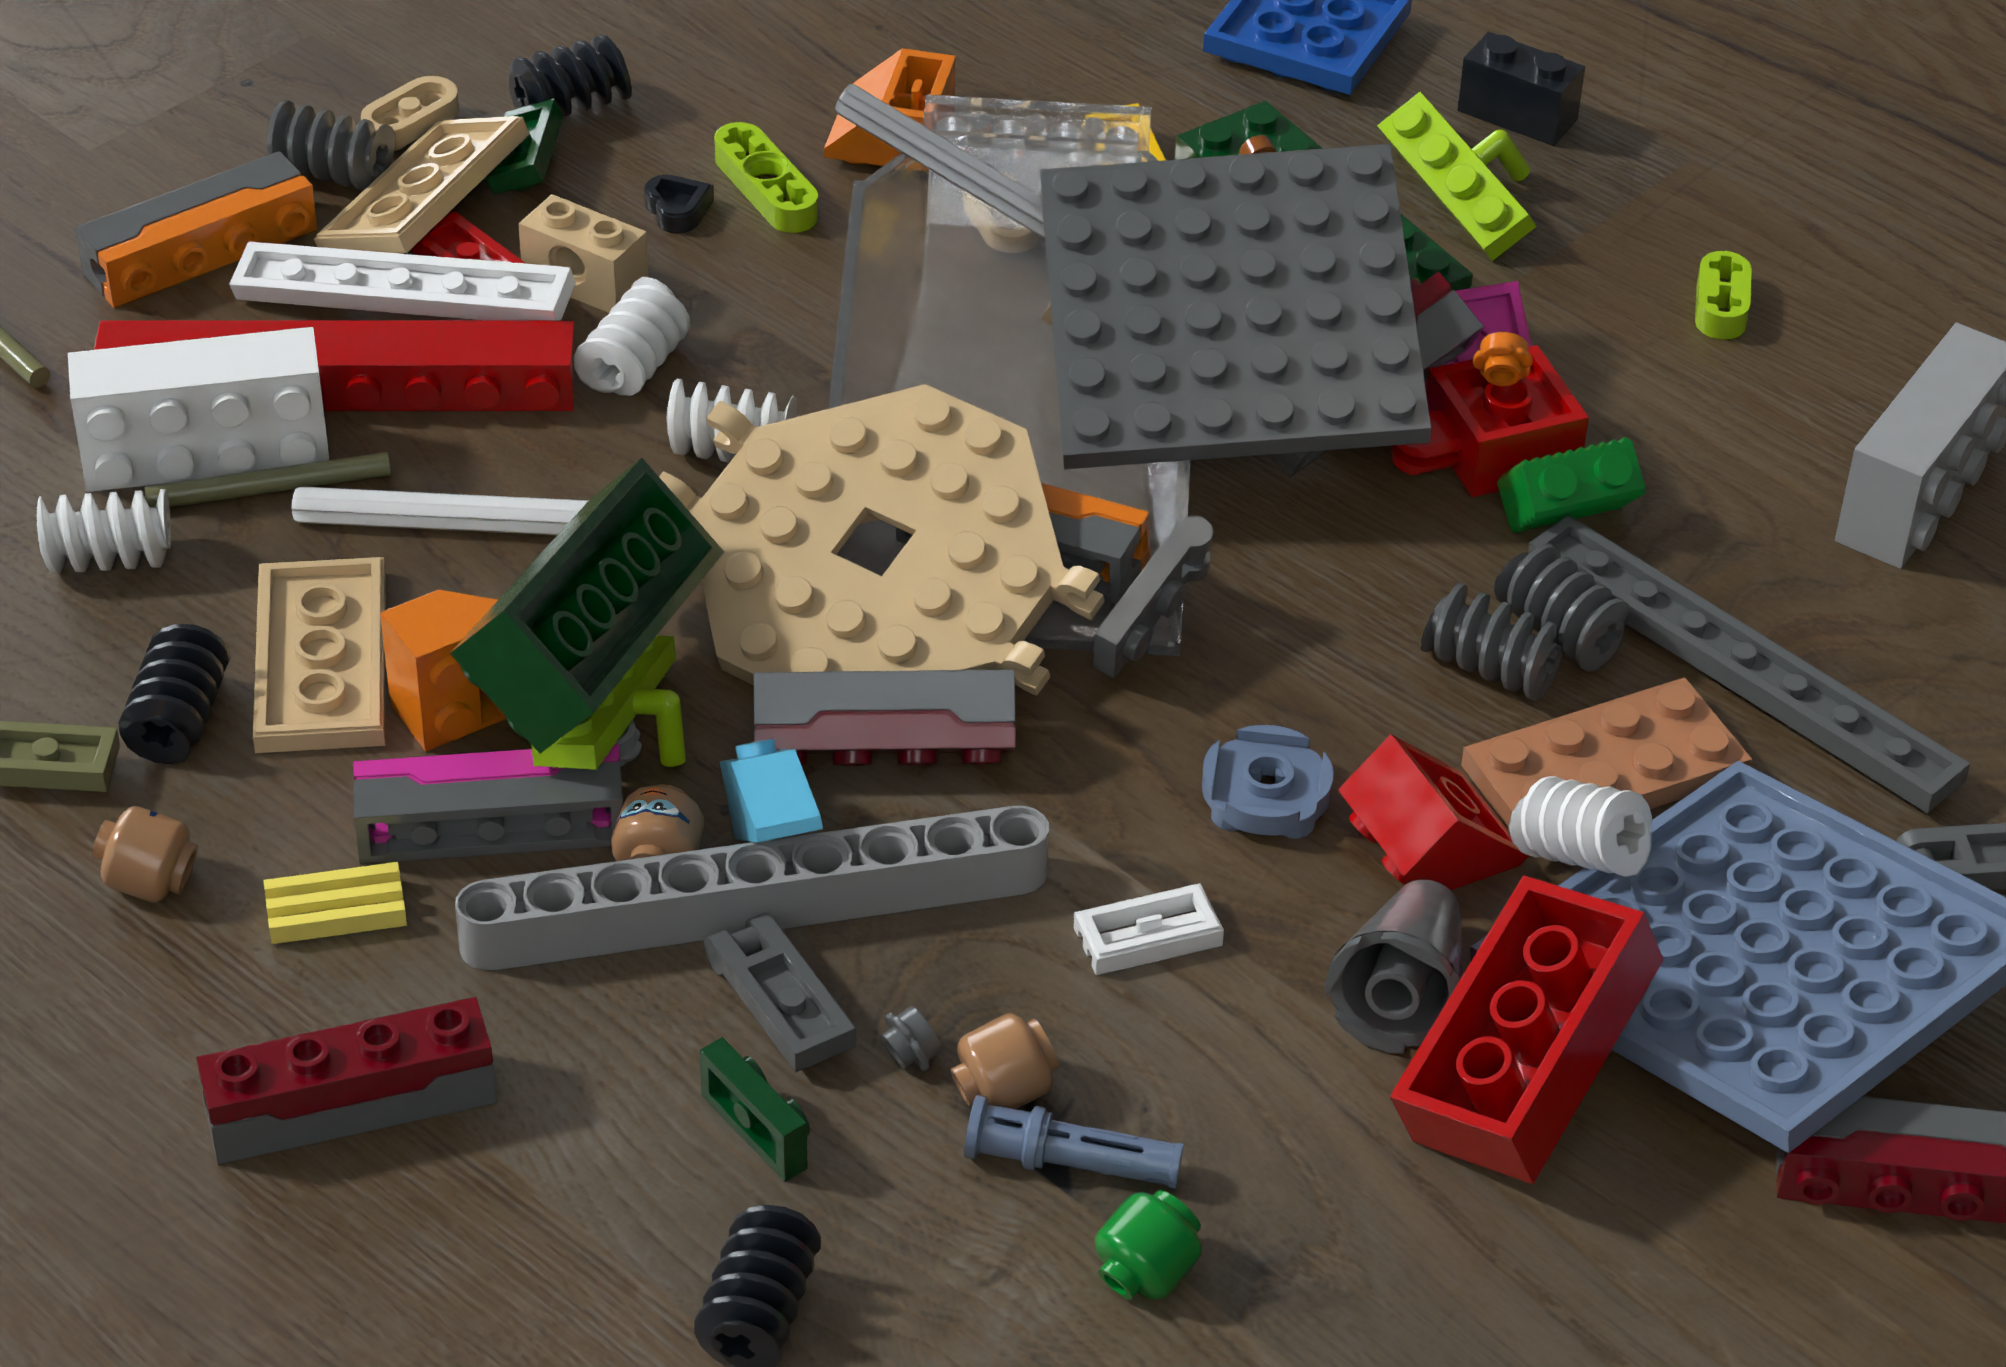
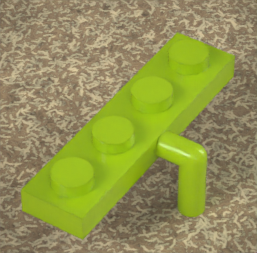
(1460, 173)
(634, 694)

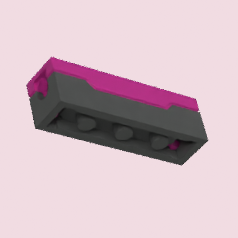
(481, 806)

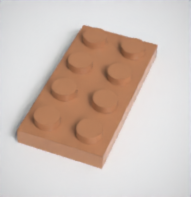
(1647, 742)

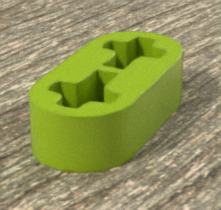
(1715, 294)

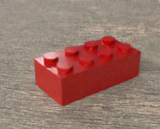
(1527, 1028)

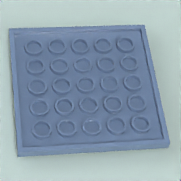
(1795, 953)

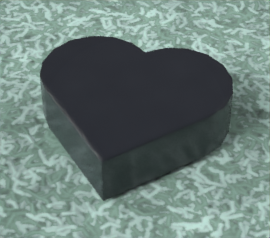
(678, 202)

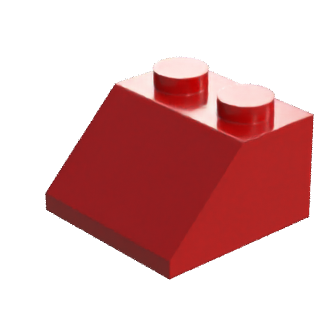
(1427, 818)

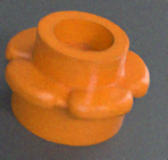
(1503, 358)

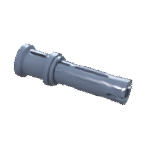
(1039, 1139)

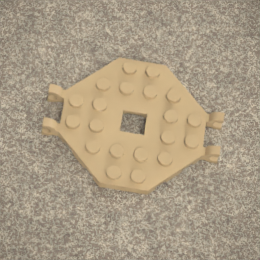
(922, 461)

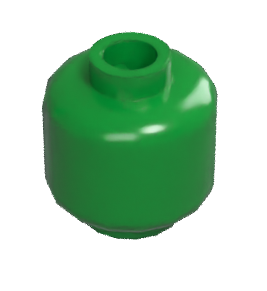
(1148, 1245)

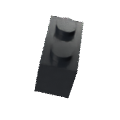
(1521, 88)

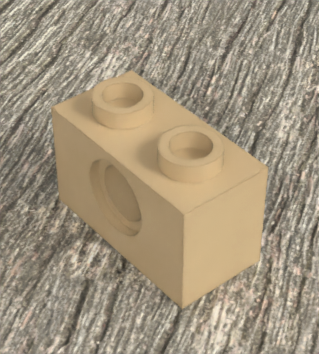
(599, 249)

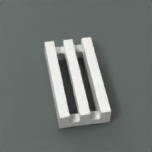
(1152, 936)

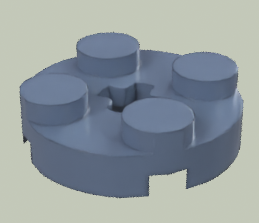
(1283, 808)

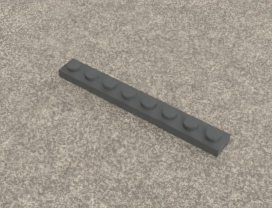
(1765, 671)

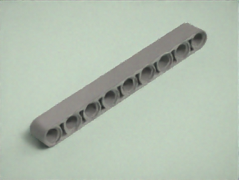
(720, 888)

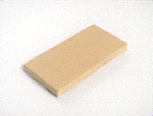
(423, 185)
(320, 655)

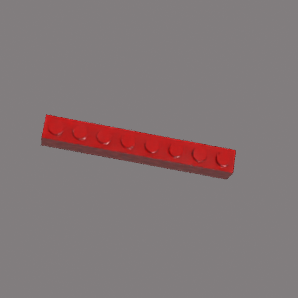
(408, 361)

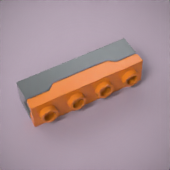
(195, 228)
(1096, 536)

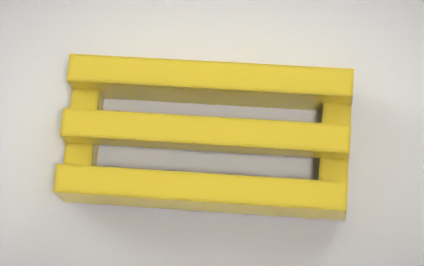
(334, 896)

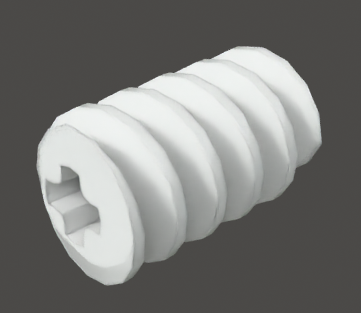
(632, 339)
(688, 415)
(104, 532)
(1583, 825)

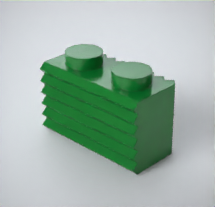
(1571, 484)

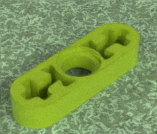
(766, 195)

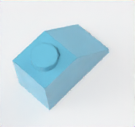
(768, 793)

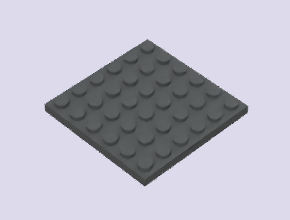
(1231, 307)

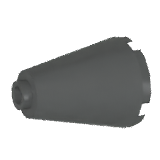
(1399, 968)

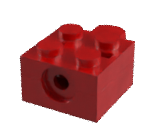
(1492, 427)

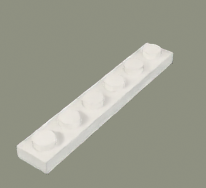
(401, 283)

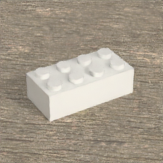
(197, 408)

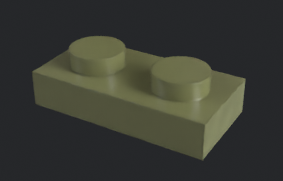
(57, 755)

